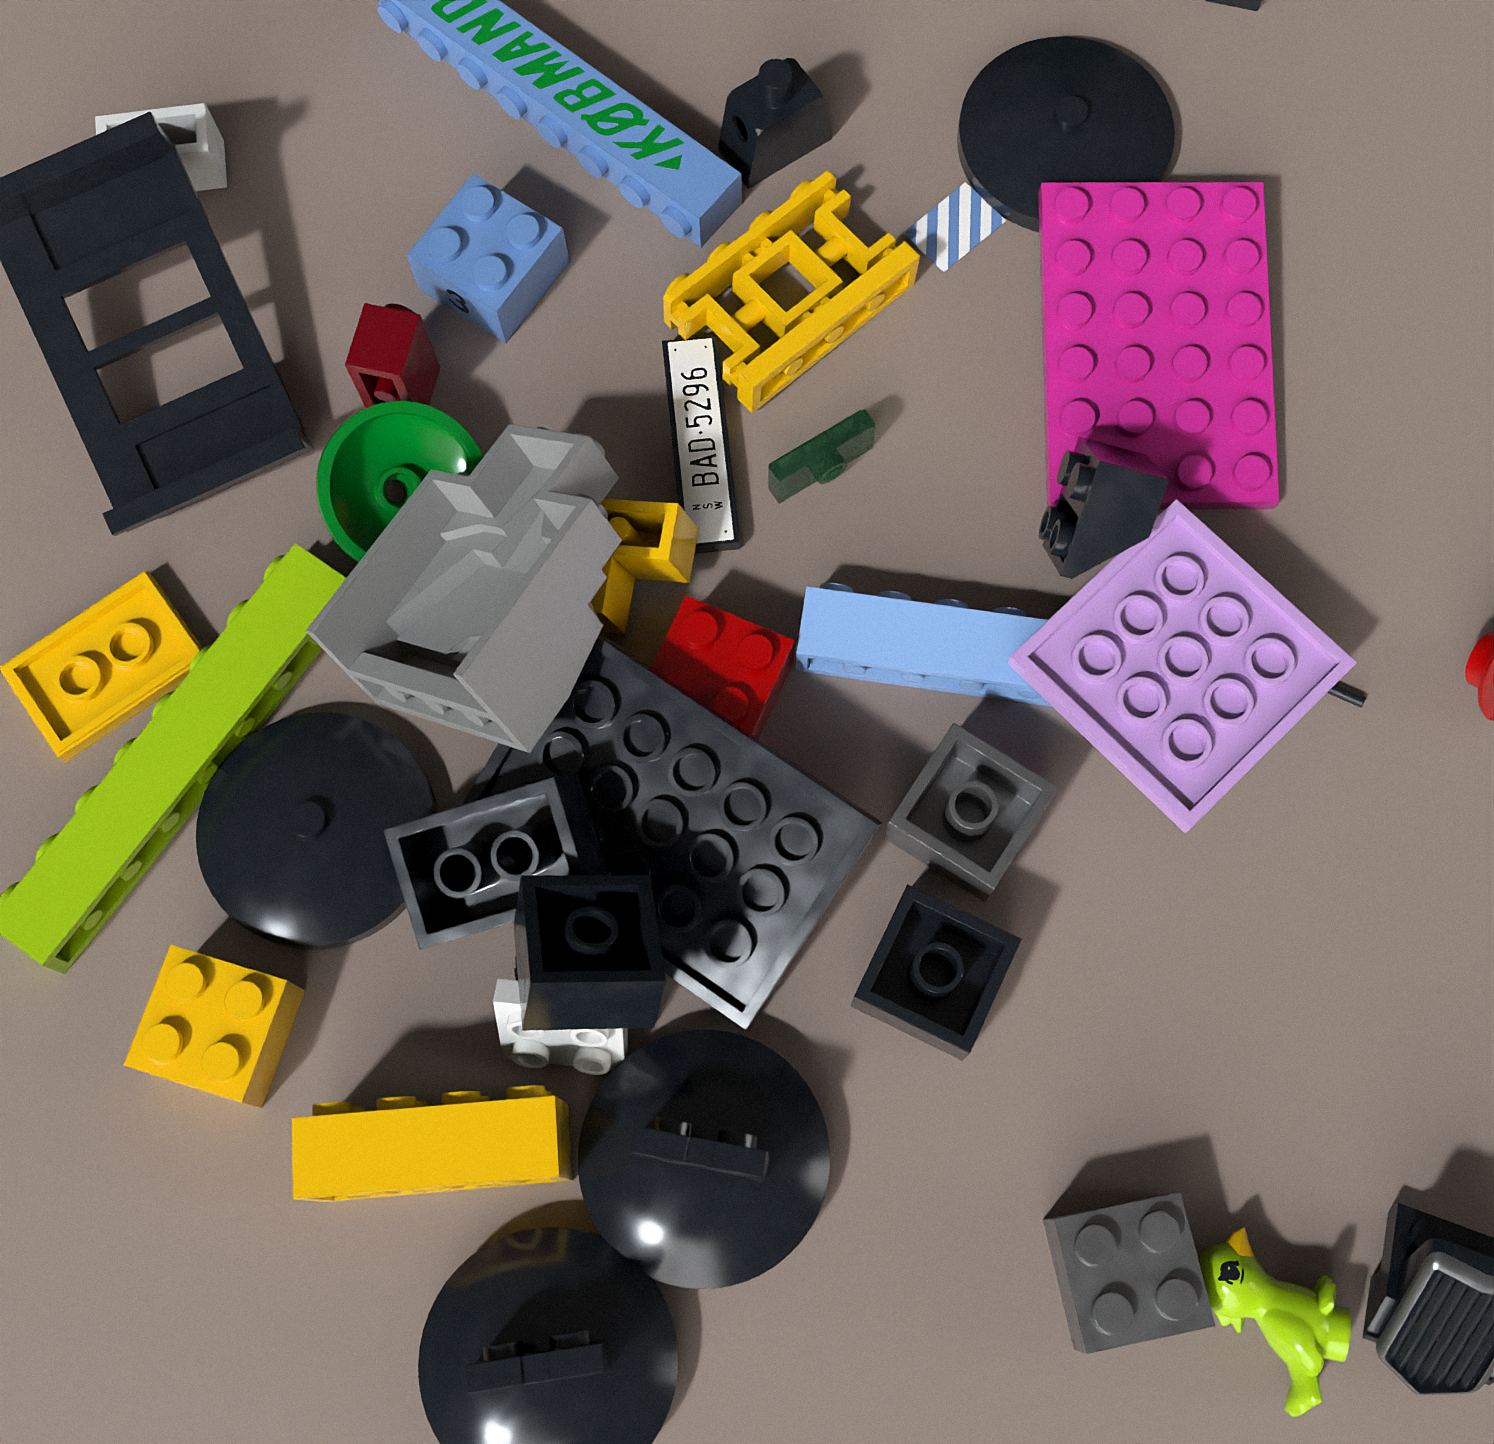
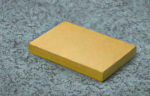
(103, 666)

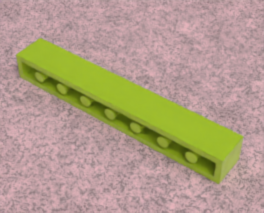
(166, 769)

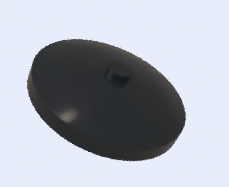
(1061, 116)
(299, 825)

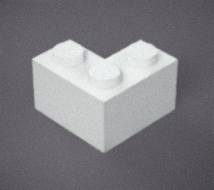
(194, 136)

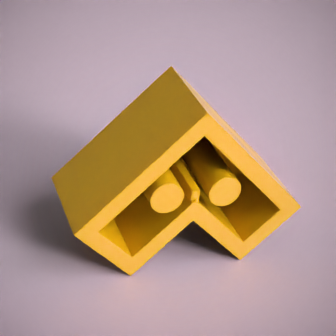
(654, 546)

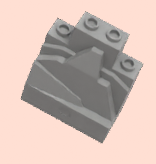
(482, 590)

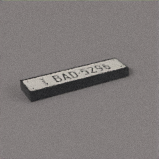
(701, 441)

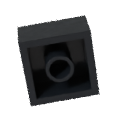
(588, 952)
(936, 972)

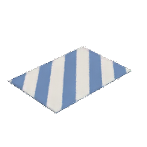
(954, 227)

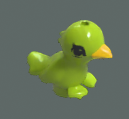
(1295, 1320)

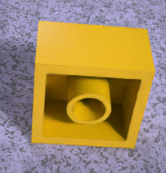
(215, 1026)

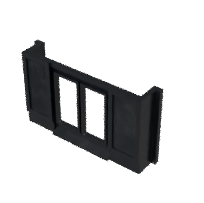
(97, 216)

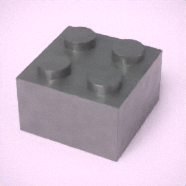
(969, 812)
(1128, 1273)

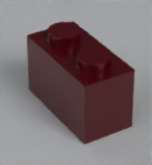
(392, 356)

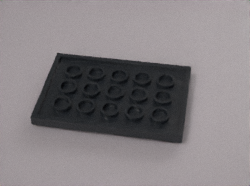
(722, 823)

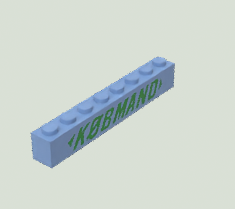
(576, 109)

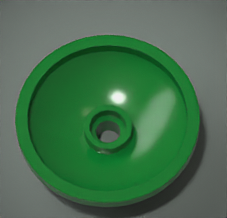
(381, 446)

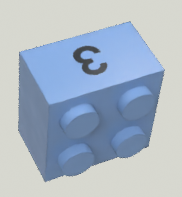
(489, 257)

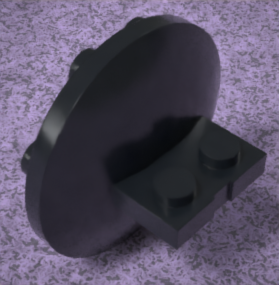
(704, 1159)
(548, 1345)

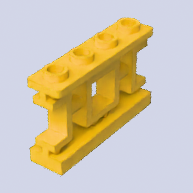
(814, 323)

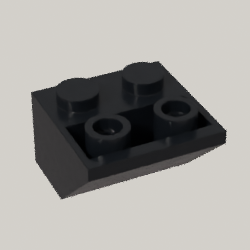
(1103, 505)

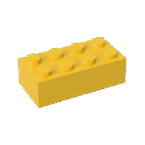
(431, 1148)

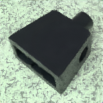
(773, 121)

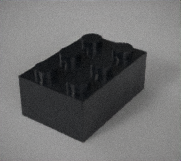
(468, 861)

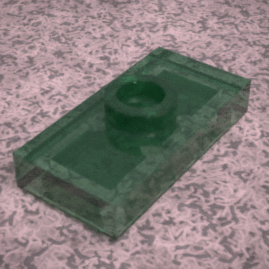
(822, 456)

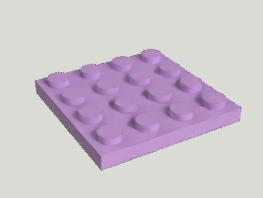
(1181, 665)

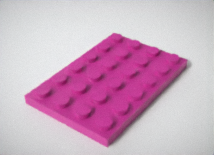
(1161, 334)

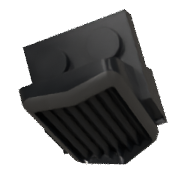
(1433, 1304)

